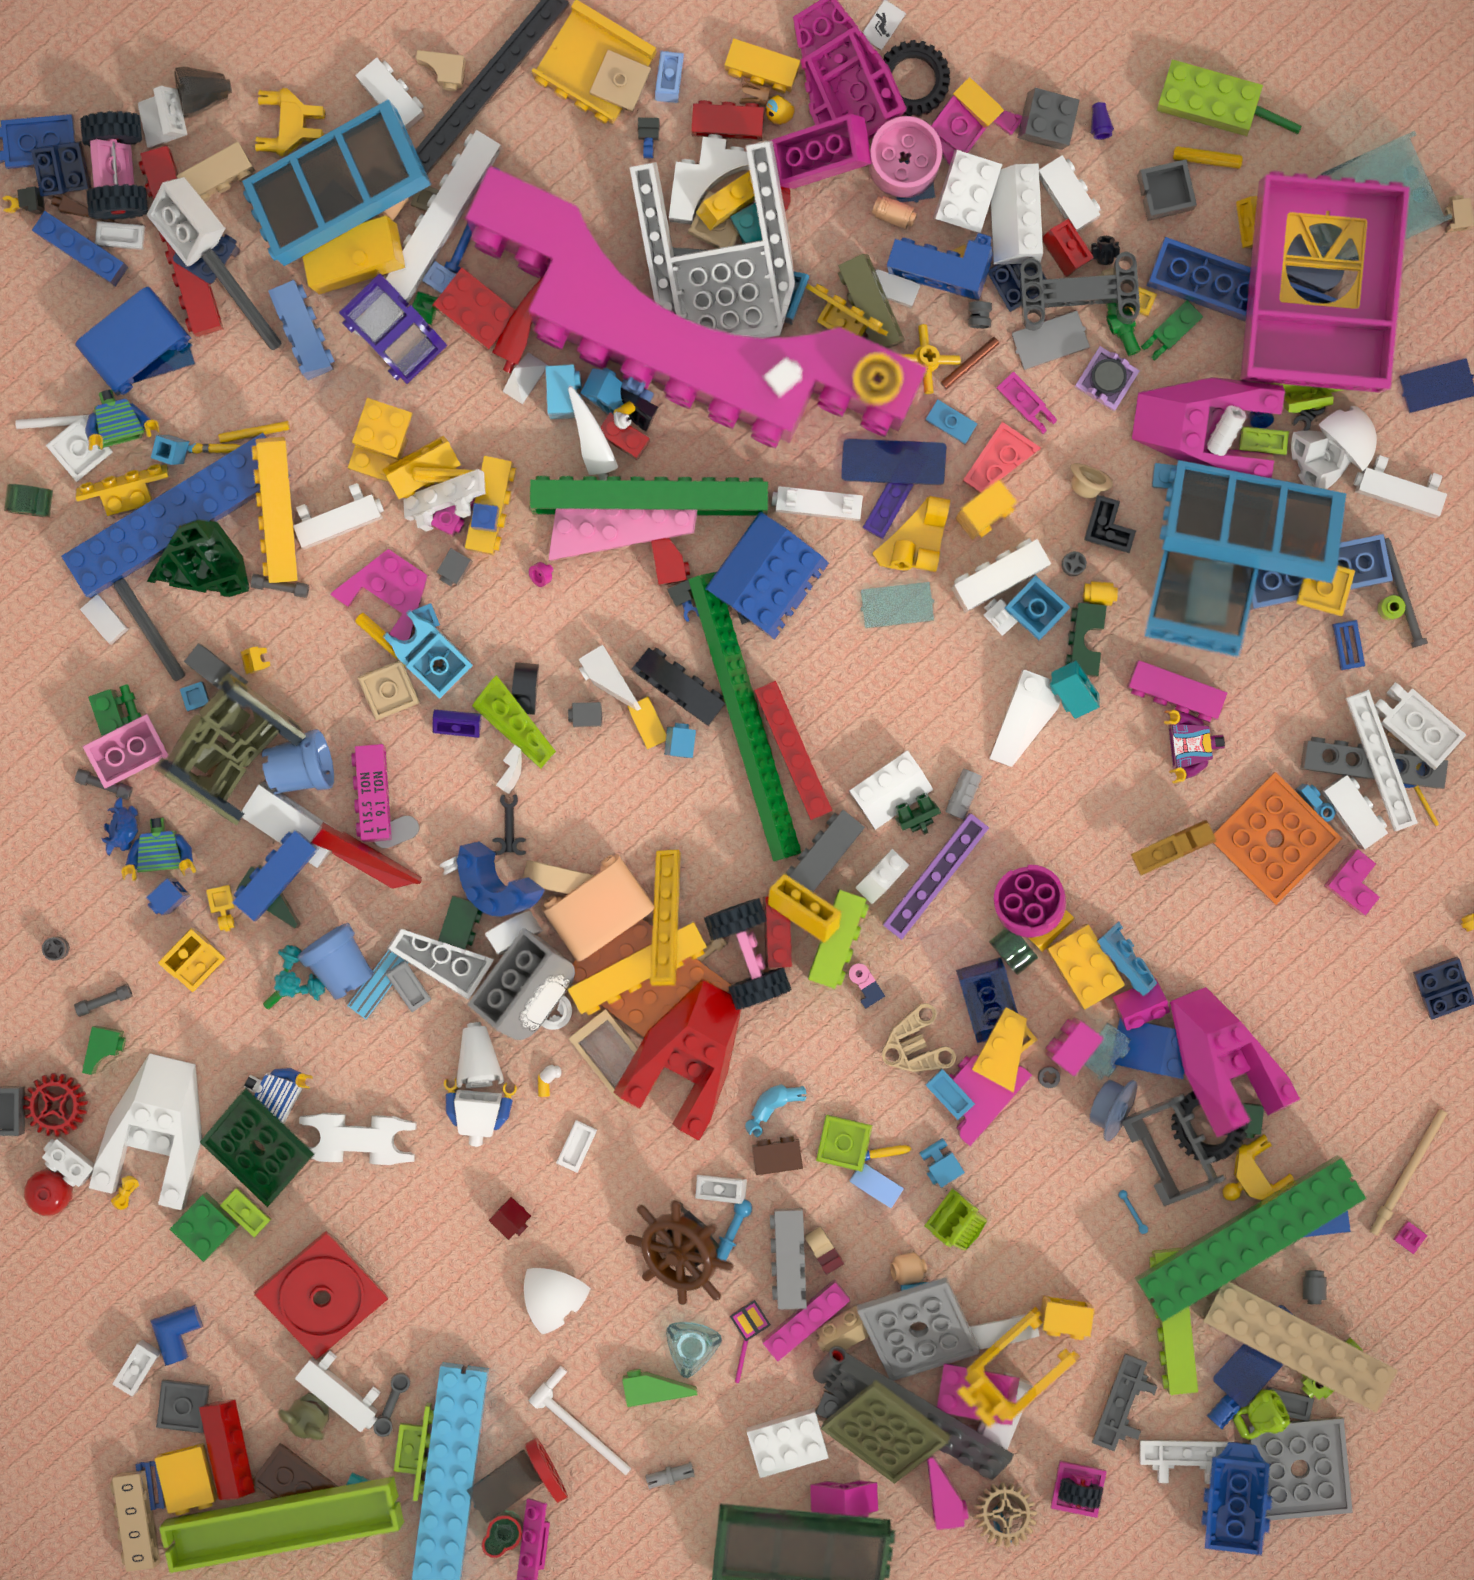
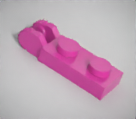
(1025, 401)

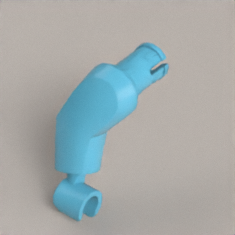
(769, 1101)

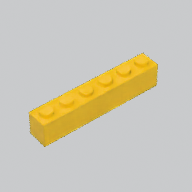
(276, 509)
(631, 972)

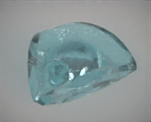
(691, 1346)

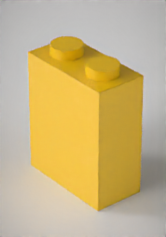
(186, 1479)

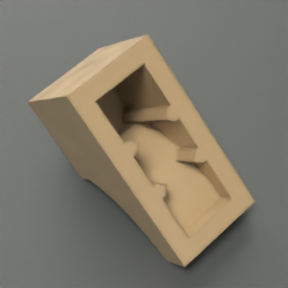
(447, 67)

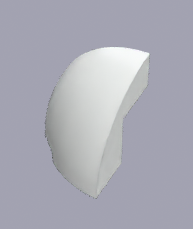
(1353, 434)
(1318, 458)
(551, 1297)

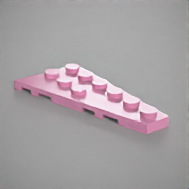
(605, 529)

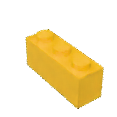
(761, 66)
(727, 201)
(433, 455)
(804, 908)

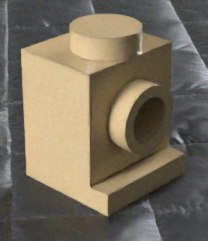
(1461, 212)

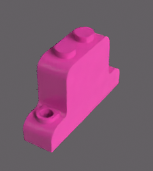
(987, 1096)

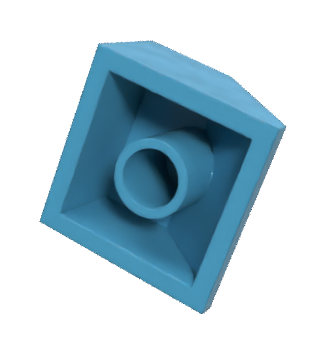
(1037, 608)

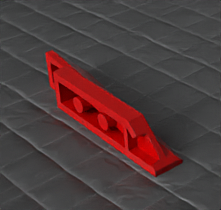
(364, 857)

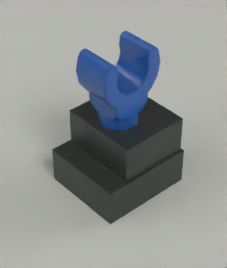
(648, 131)
(681, 596)

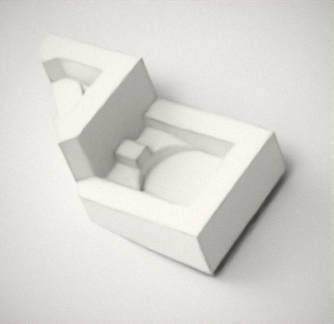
(513, 773)

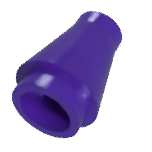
(1101, 123)

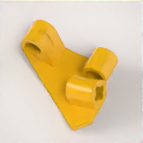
(918, 539)

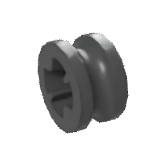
(1051, 1070)

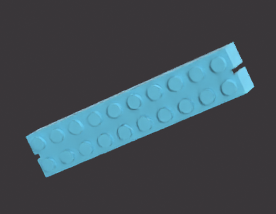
(450, 1472)

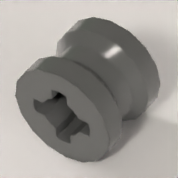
(1077, 563)

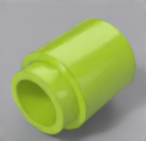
(1384, 607)

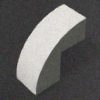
(505, 933)

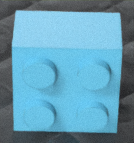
(558, 381)

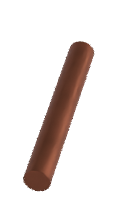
(970, 362)

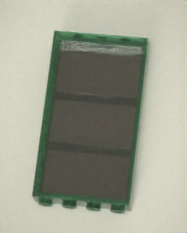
(800, 1545)

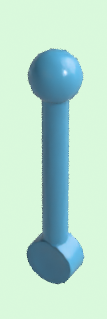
(1143, 1229)

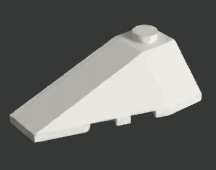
(1026, 716)

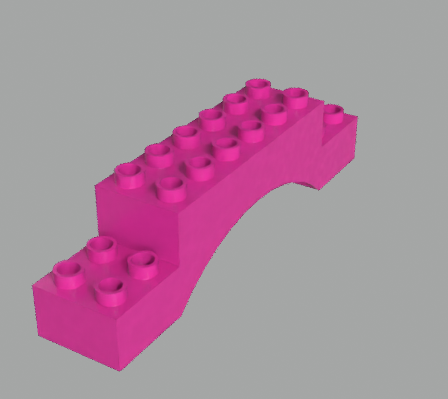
(612, 320)

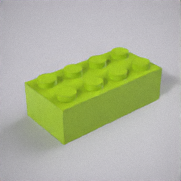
(1209, 97)
(836, 950)

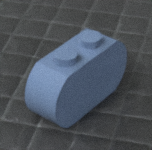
(1313, 278)

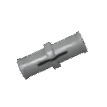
(670, 1475)

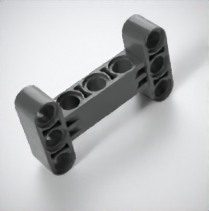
(1079, 291)

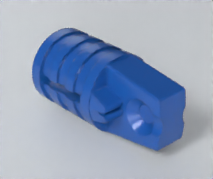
(1223, 1412)

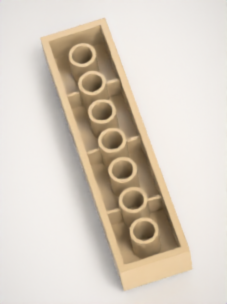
(1300, 1346)

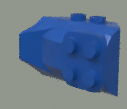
(1237, 1500)

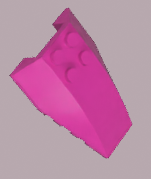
(844, 69)

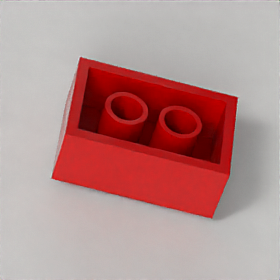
(474, 308)

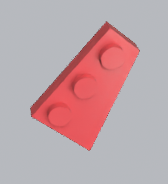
(1000, 456)

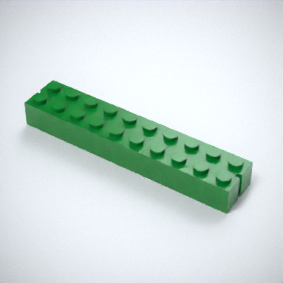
(705, 496)
(1250, 1238)

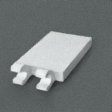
(1419, 725)

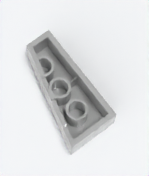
(789, 1258)

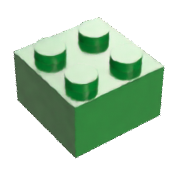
(204, 1227)

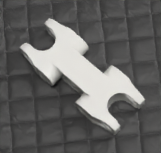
(377, 1139)

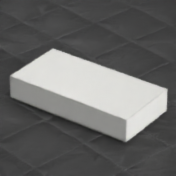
(120, 235)
(576, 1146)

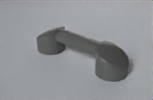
(383, 1425)

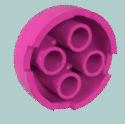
(1030, 901)

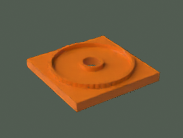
(1303, 844)

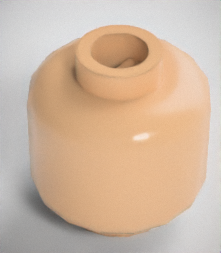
(908, 1269)

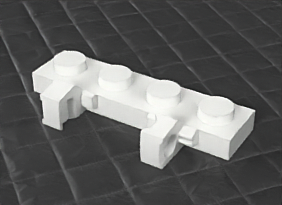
(452, 492)
(1167, 1453)

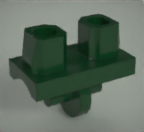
(917, 818)

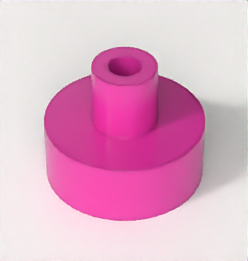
(541, 574)

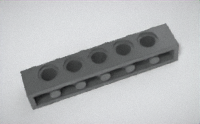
(1313, 761)

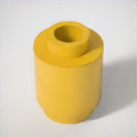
(1100, 593)

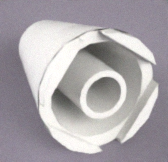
(477, 1059)

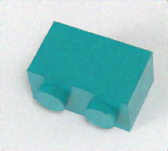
(1075, 690)

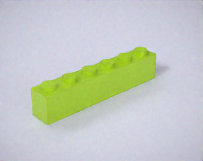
(1176, 1343)

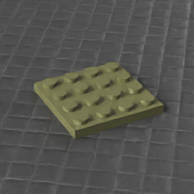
(885, 1432)

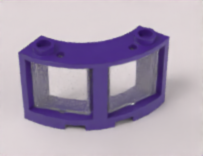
(392, 331)

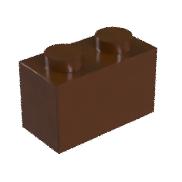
(777, 1156)

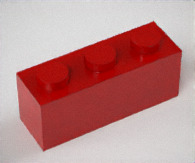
(727, 120)
(777, 938)

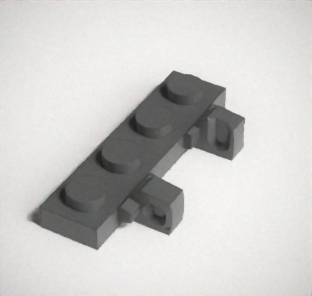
(1114, 1420)

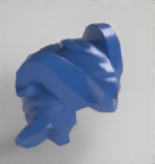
(122, 827)

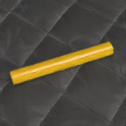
(254, 431)

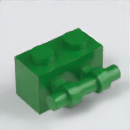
(108, 709)

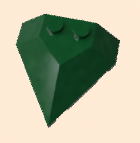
(202, 560)

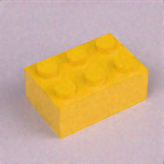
(1085, 966)

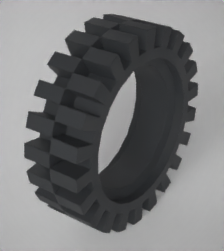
(936, 62)
(1221, 1150)

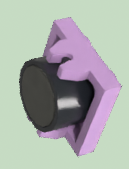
(1107, 378)

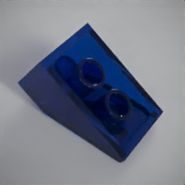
(986, 995)

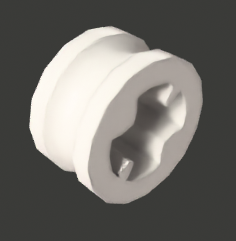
(449, 865)

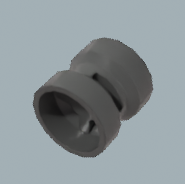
(980, 314)
(52, 950)

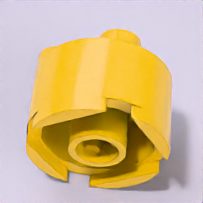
(886, 369)

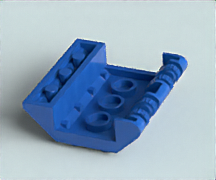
(767, 574)

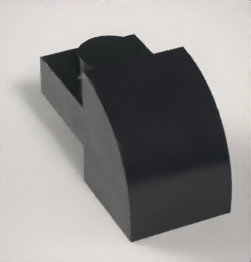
(525, 686)

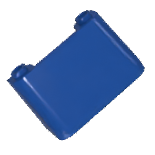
(131, 339)

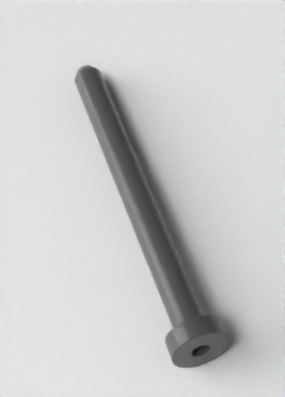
(1402, 592)

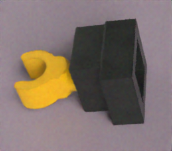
(27, 199)

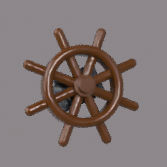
(685, 1247)

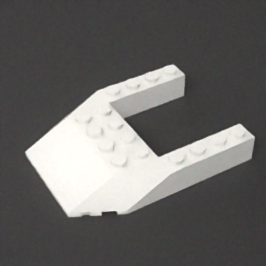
(730, 287)

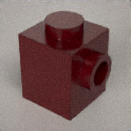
(510, 1218)

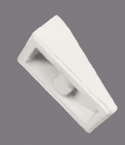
(898, 288)
(104, 619)
(721, 1189)

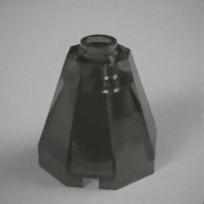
(200, 89)

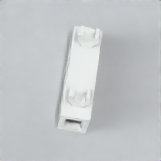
(1401, 492)
(817, 503)
(339, 520)
(338, 1394)

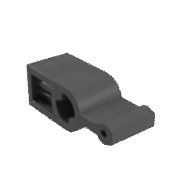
(210, 666)

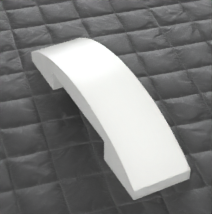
(988, 1333)

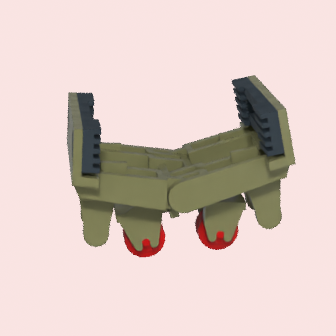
(201, 749)

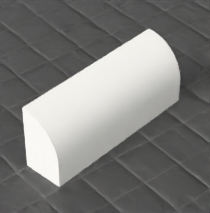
(279, 815)

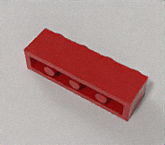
(227, 1449)

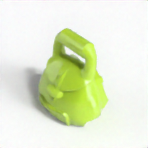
(1265, 1414)

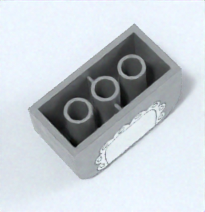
(523, 987)

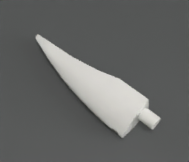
(594, 446)

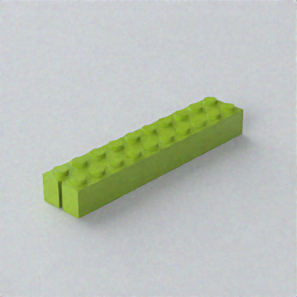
(282, 1524)

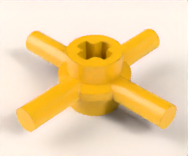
(930, 358)

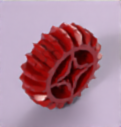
(48, 1097)

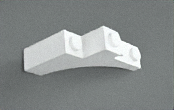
(694, 180)

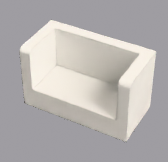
(136, 1367)

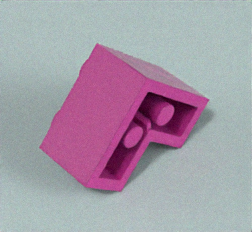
(1348, 885)
(849, 1499)

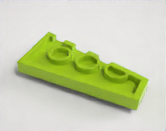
(512, 721)

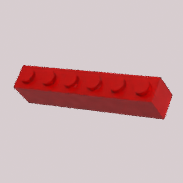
(793, 750)

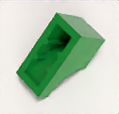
(101, 1044)

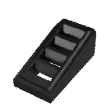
(644, 410)

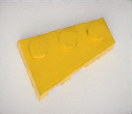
(1002, 1050)

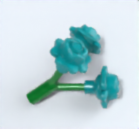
(288, 984)

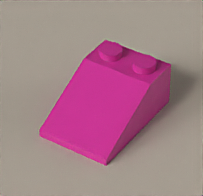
(947, 1505)

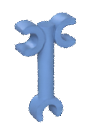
(637, 388)

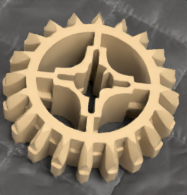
(1005, 1525)

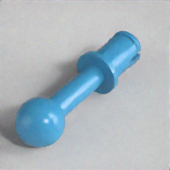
(726, 1244)

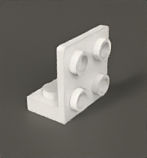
(162, 117)

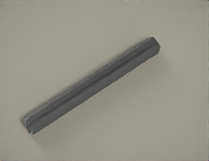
(242, 299)
(149, 629)

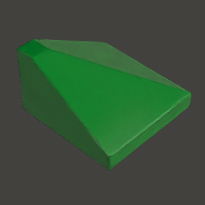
(423, 305)

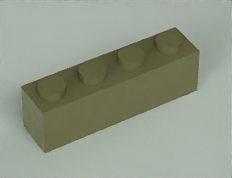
(870, 297)

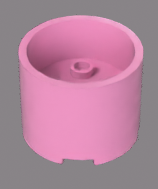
(906, 138)

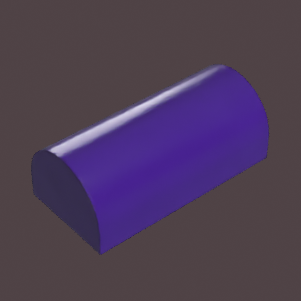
(457, 723)

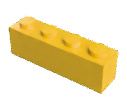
(497, 478)

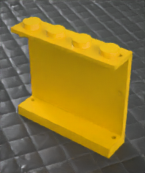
(579, 53)

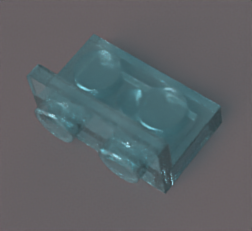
(1113, 1046)

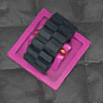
(1078, 1489)

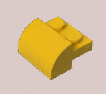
(192, 959)

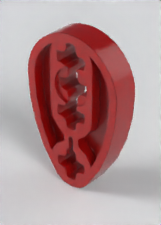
(546, 1469)

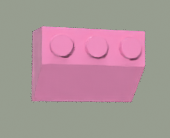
(125, 751)

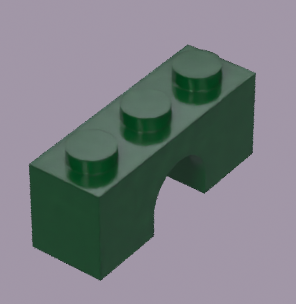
(1085, 618)

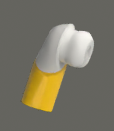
(622, 413)
(545, 1077)

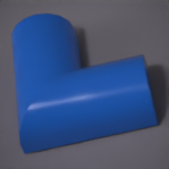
(169, 1331)

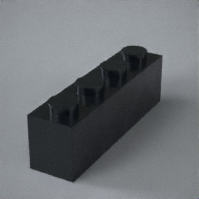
(678, 686)

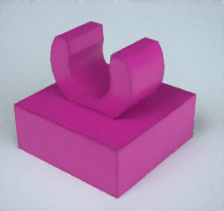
(1410, 1237)

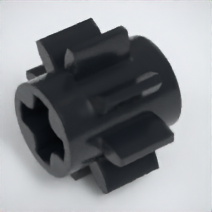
(1105, 250)

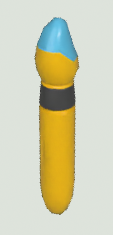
(198, 448)

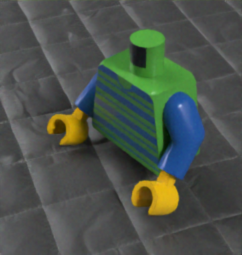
(117, 422)
(158, 851)

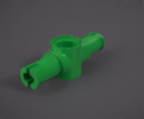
(1123, 331)

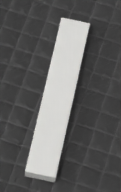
(1381, 760)

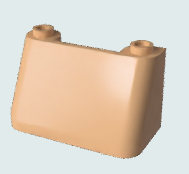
(598, 908)

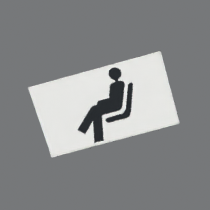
(883, 24)

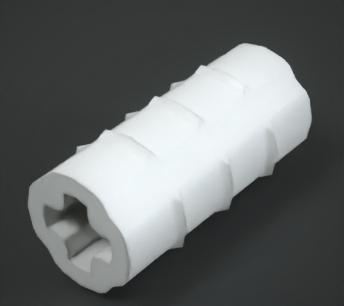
(1226, 430)

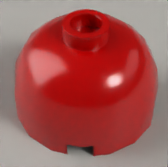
(47, 1192)

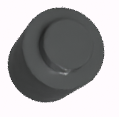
(1314, 1287)

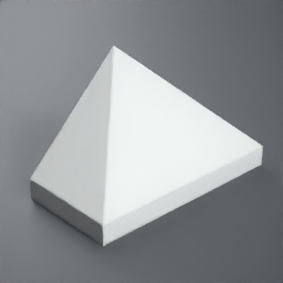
(524, 377)

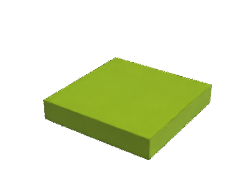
(844, 1142)

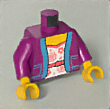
(1190, 744)

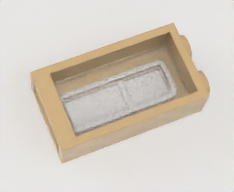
(605, 1049)

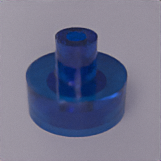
(1261, 419)

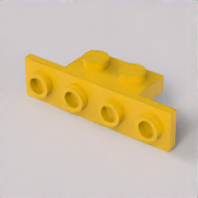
(837, 314)
(125, 491)

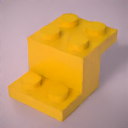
(379, 438)

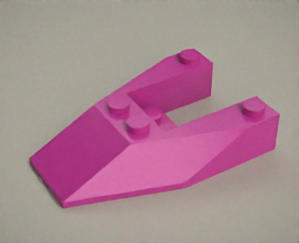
(1184, 416)
(1220, 1048)

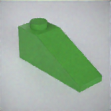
(649, 1388)

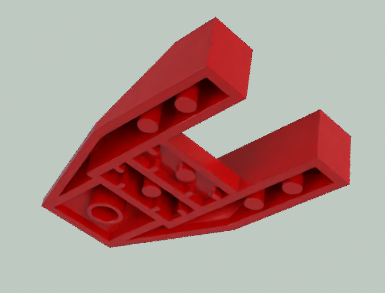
(696, 1044)

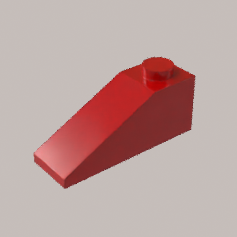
(669, 562)

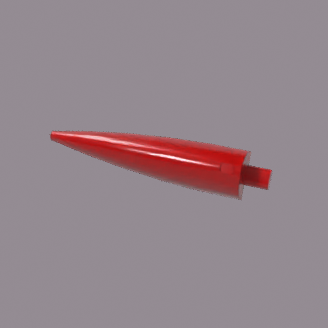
(516, 332)

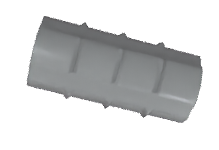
(963, 794)

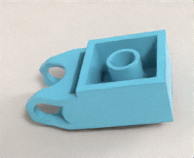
(423, 649)

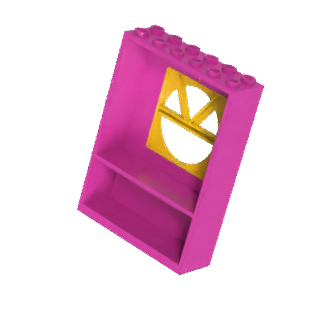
(1337, 342)

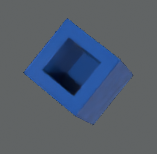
(485, 517)

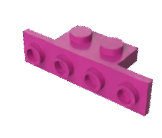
(533, 1540)

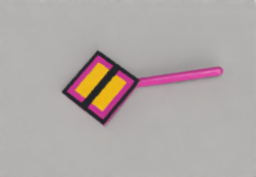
(749, 1322)

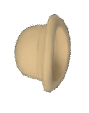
(1089, 481)

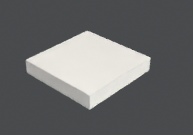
(72, 450)

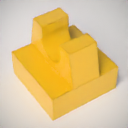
(252, 660)

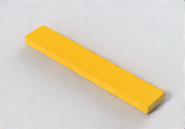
(665, 918)

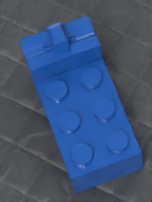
(943, 270)

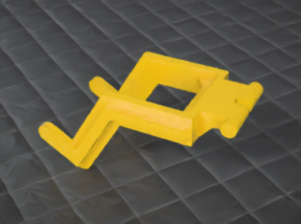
(985, 1394)

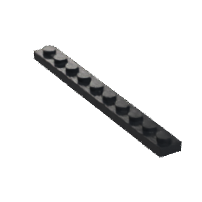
(489, 81)

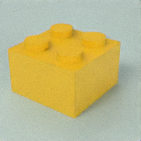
(1066, 1317)

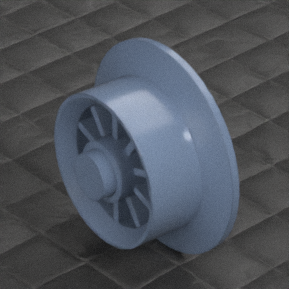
(1112, 1107)

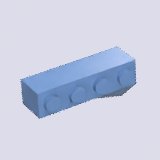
(301, 330)

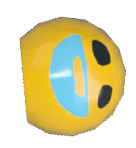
(779, 110)

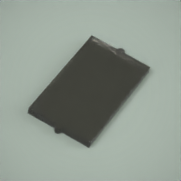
(504, 1486)

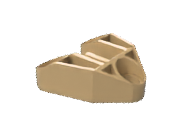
(925, 1061)

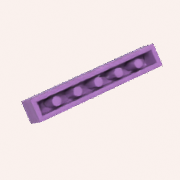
(935, 876)

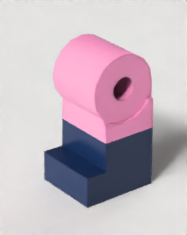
(861, 975)

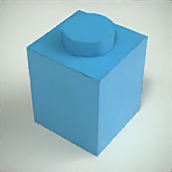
(169, 449)
(680, 741)

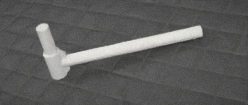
(543, 1397)

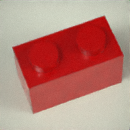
(627, 440)

